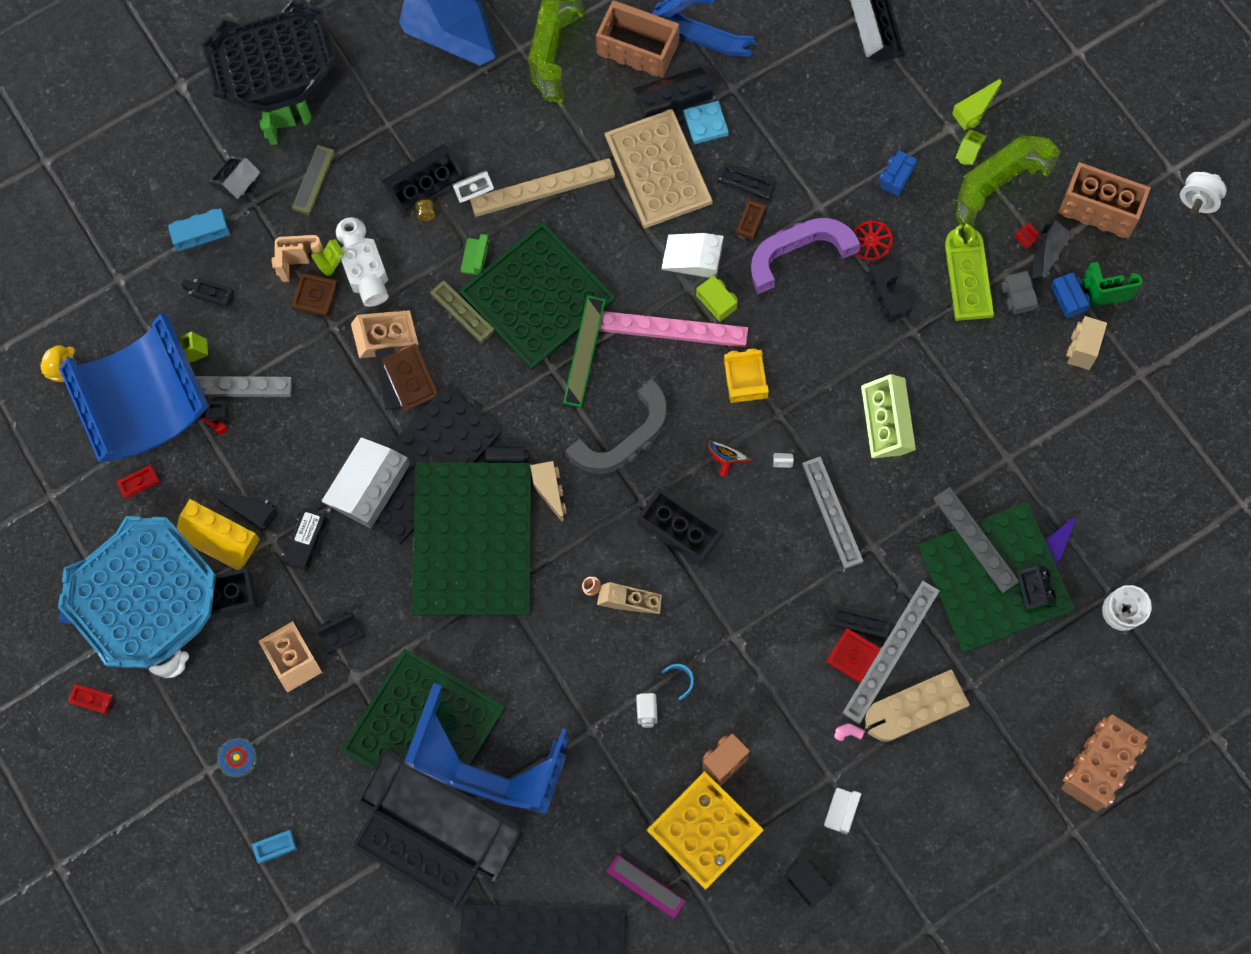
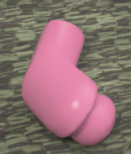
(848, 729)

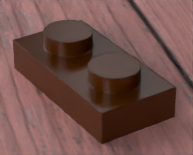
(750, 219)

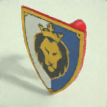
(726, 456)

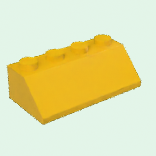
(216, 535)

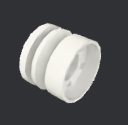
(1137, 605)

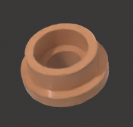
(591, 586)

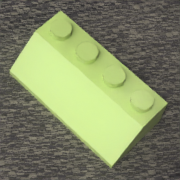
(888, 417)

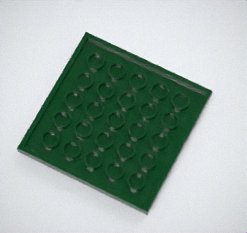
(535, 295)
(970, 596)
(399, 704)

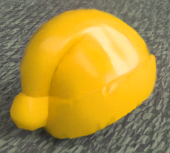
(53, 360)

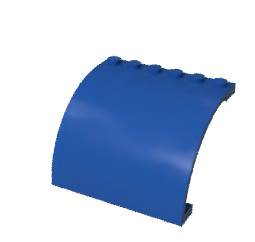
(136, 394)

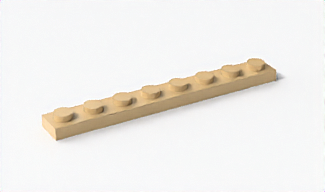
(542, 187)

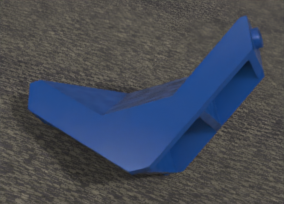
(452, 26)

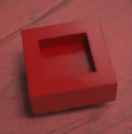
(1027, 235)

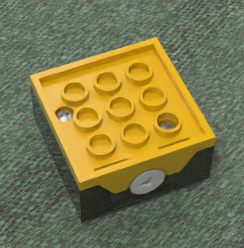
(704, 831)

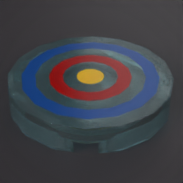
(237, 757)

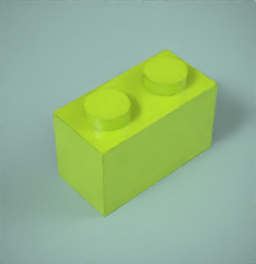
(717, 298)

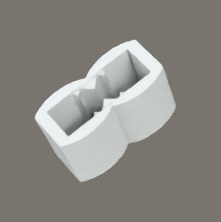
(647, 710)

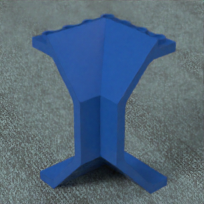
(435, 757)

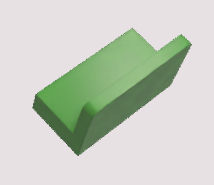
(475, 255)

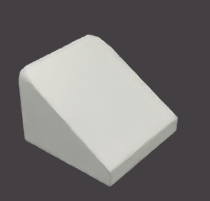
(783, 460)

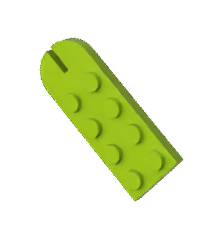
(968, 274)

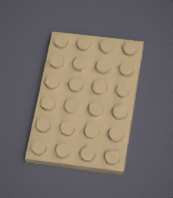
(658, 168)

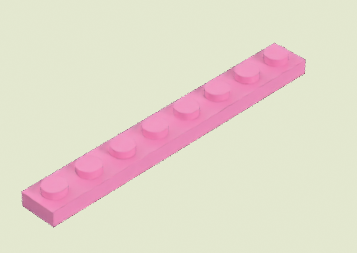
(673, 329)

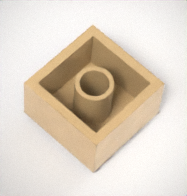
(1086, 342)

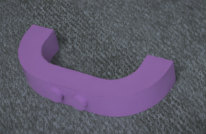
(796, 237)

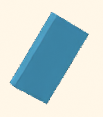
(274, 846)

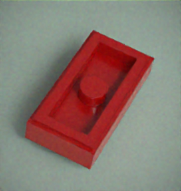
(138, 481)
(90, 698)

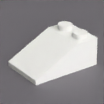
(693, 254)

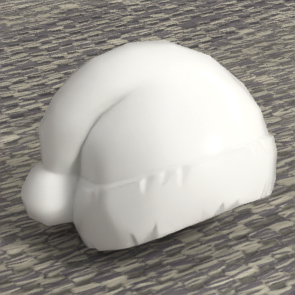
(171, 666)

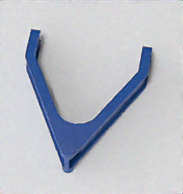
(701, 33)

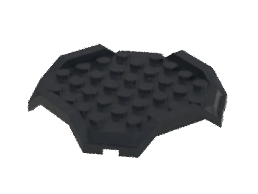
(271, 58)

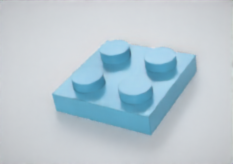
(705, 122)

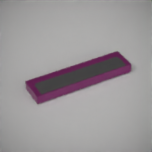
(645, 886)

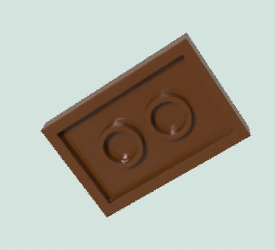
(409, 377)

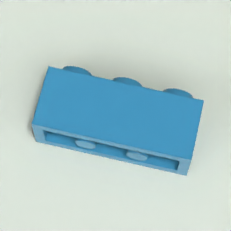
(198, 229)

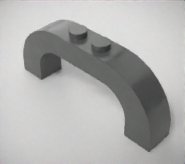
(628, 449)

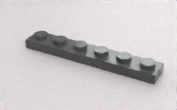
(976, 540)

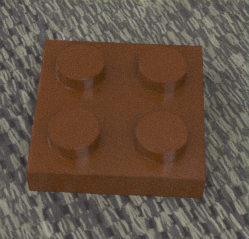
(314, 294)

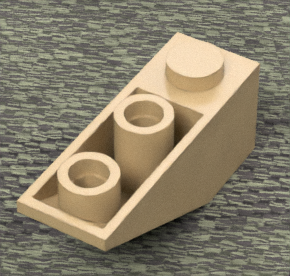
(545, 483)
(629, 598)

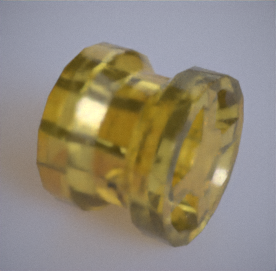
(425, 210)

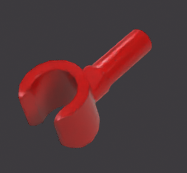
(220, 428)

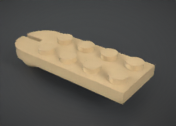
(916, 707)

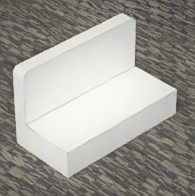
(842, 810)

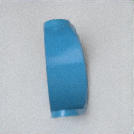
(685, 669)

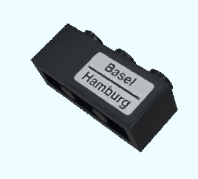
(304, 539)

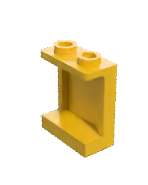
(745, 375)

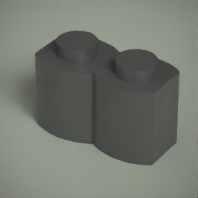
(1020, 292)

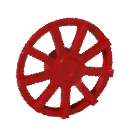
(872, 239)

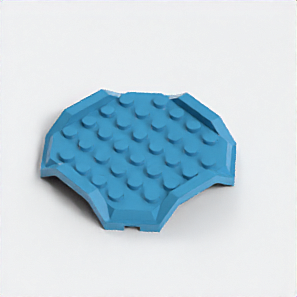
(139, 594)

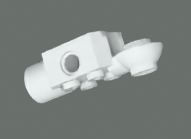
(362, 262)

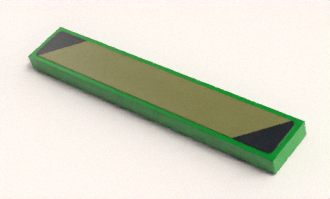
(584, 351)

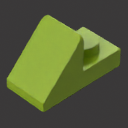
(329, 258)

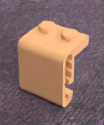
(294, 251)

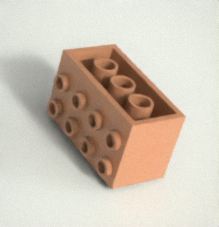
(1104, 200)
(1104, 763)

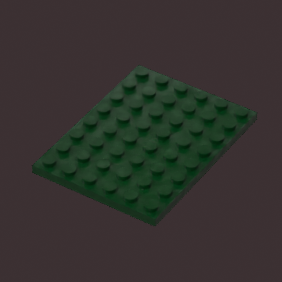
(471, 539)

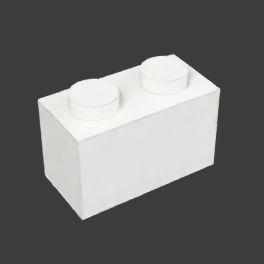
(473, 186)

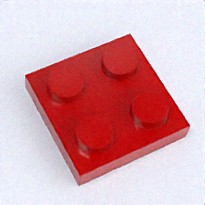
(853, 655)

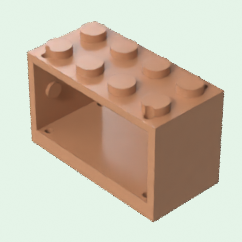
(641, 24)

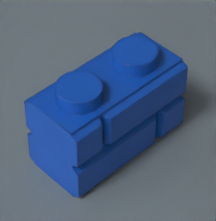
(898, 172)
(1070, 295)

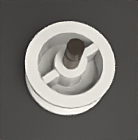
(1203, 193)

